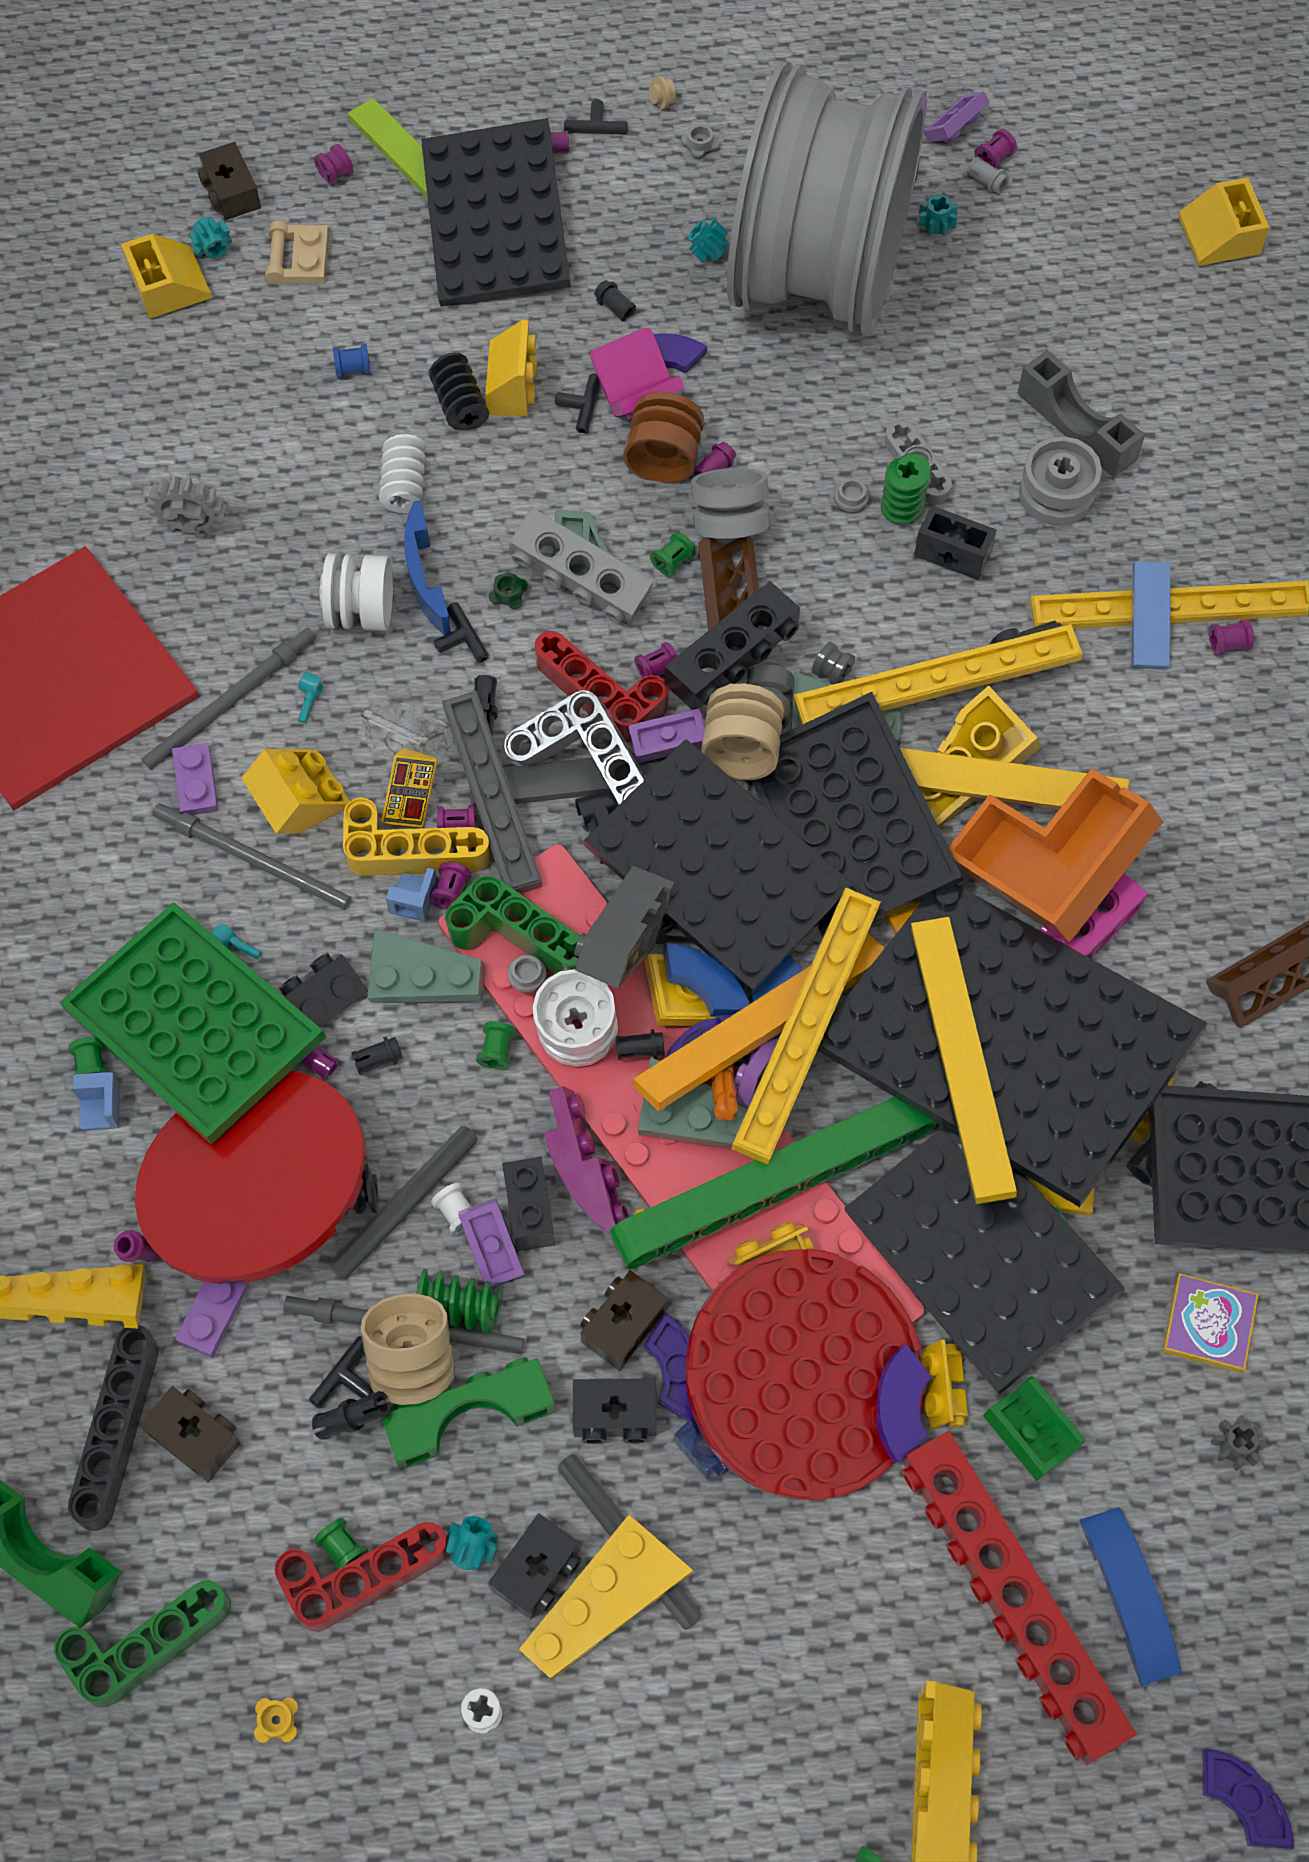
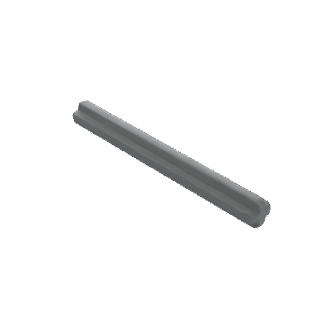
(403, 1202)
(610, 1519)

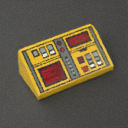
(409, 788)

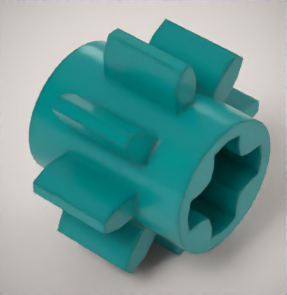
(938, 215)
(210, 237)
(708, 240)
(471, 1543)

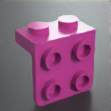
(632, 369)

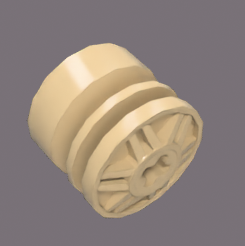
(743, 730)
(408, 1348)

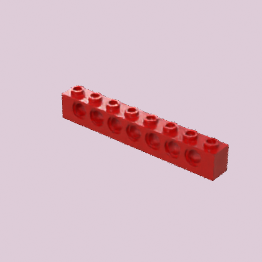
(1110, 1725)

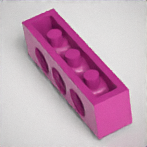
(1122, 904)

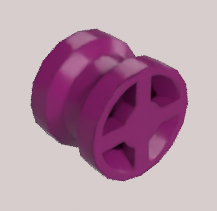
(333, 164)

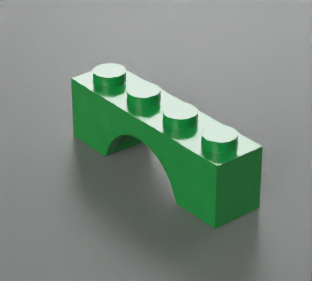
(515, 1392)
(71, 1584)

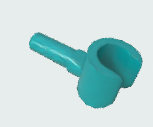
(313, 688)
(227, 936)

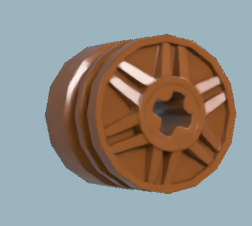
(664, 437)

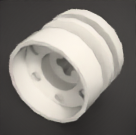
(354, 592)
(572, 997)

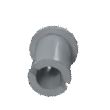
(992, 178)

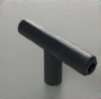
(596, 124)
(584, 403)
(464, 633)
(342, 1374)

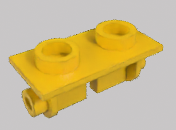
(784, 1237)
(942, 1402)

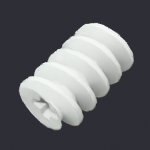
(402, 472)

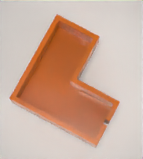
(1060, 869)

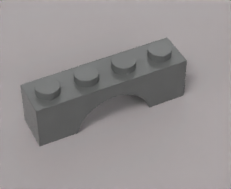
(1052, 392)

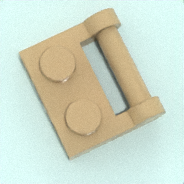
(308, 256)

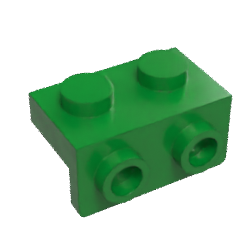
(1034, 1428)

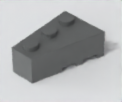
(625, 928)

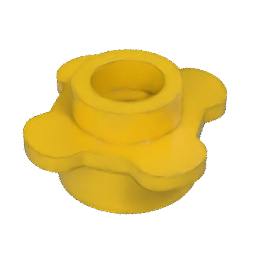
(284, 1729)

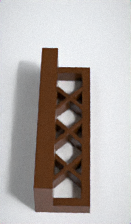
(722, 579)
(1260, 970)

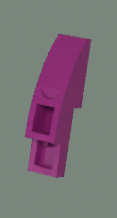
(588, 1179)

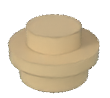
(662, 92)

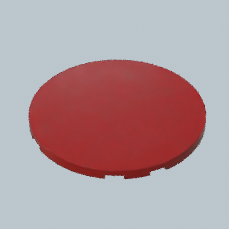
(258, 1191)
(791, 1372)

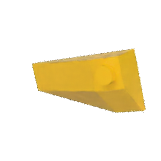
(982, 731)

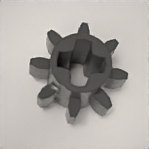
(1234, 1454)

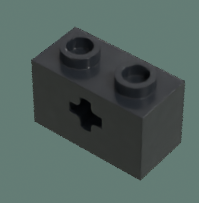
(955, 542)
(528, 1204)
(594, 1399)
(514, 1579)

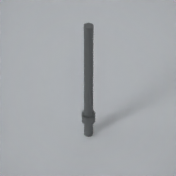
(282, 655)
(190, 826)
(326, 1310)

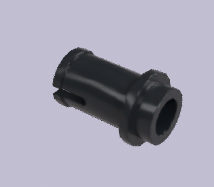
(609, 295)
(640, 1045)
(377, 1055)

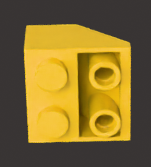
(1225, 223)
(164, 274)
(511, 371)
(294, 789)

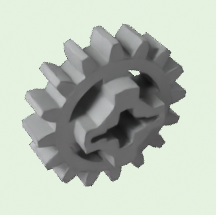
(186, 505)

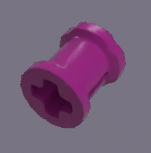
(997, 148)
(1231, 637)
(656, 661)
(456, 817)
(442, 890)

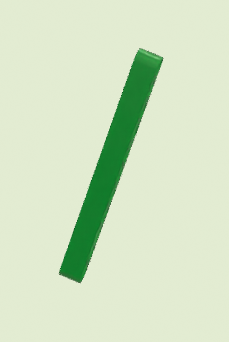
(760, 1185)

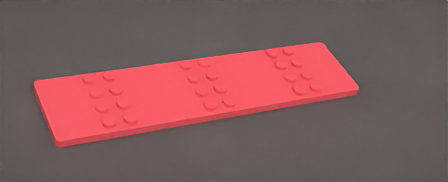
(613, 1107)

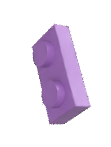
(960, 114)
(663, 735)
(195, 779)
(750, 1075)
(491, 1242)
(211, 1316)

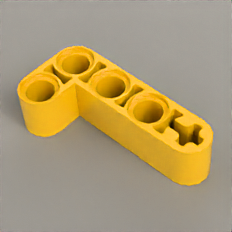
(415, 841)

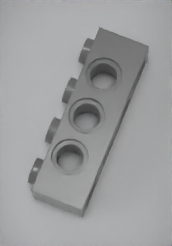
(541, 531)

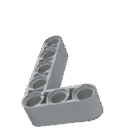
(573, 729)

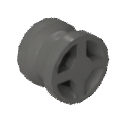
(833, 663)

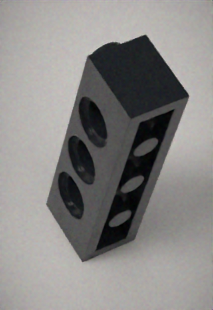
(765, 608)

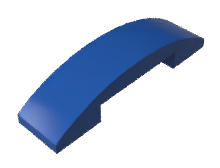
(431, 600)
(1133, 1596)

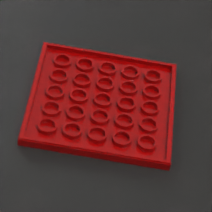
(75, 676)

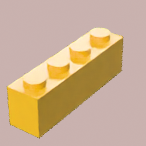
(944, 1774)

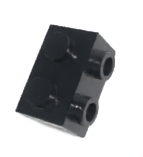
(325, 989)

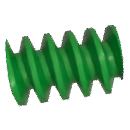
(905, 488)
(464, 1302)

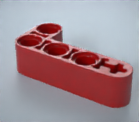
(619, 702)
(366, 1567)

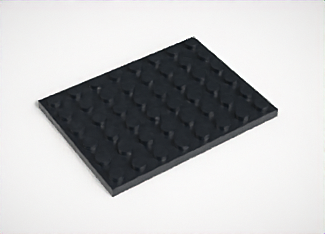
(1062, 1039)

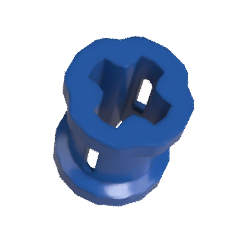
(351, 360)

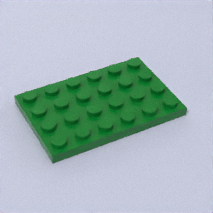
(193, 1022)

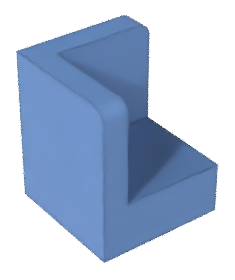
(412, 895)
(98, 1100)

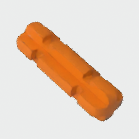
(724, 1094)

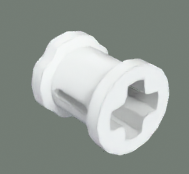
(450, 1201)
(475, 1698)

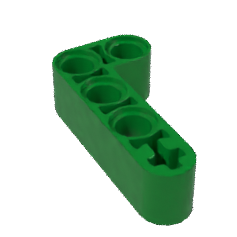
(497, 916)
(148, 1635)

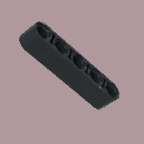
(117, 1446)

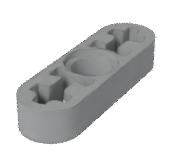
(917, 445)

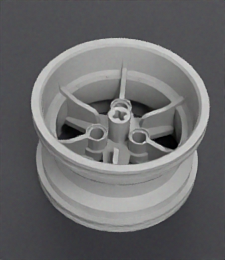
(824, 197)

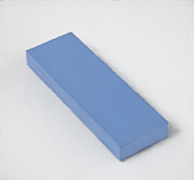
(1150, 615)

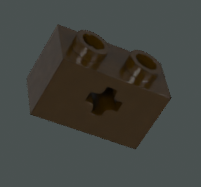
(229, 181)
(620, 1341)
(201, 1454)

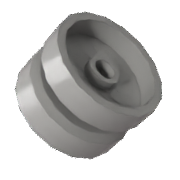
(1060, 481)
(730, 503)

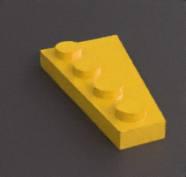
(79, 1293)
(612, 1589)

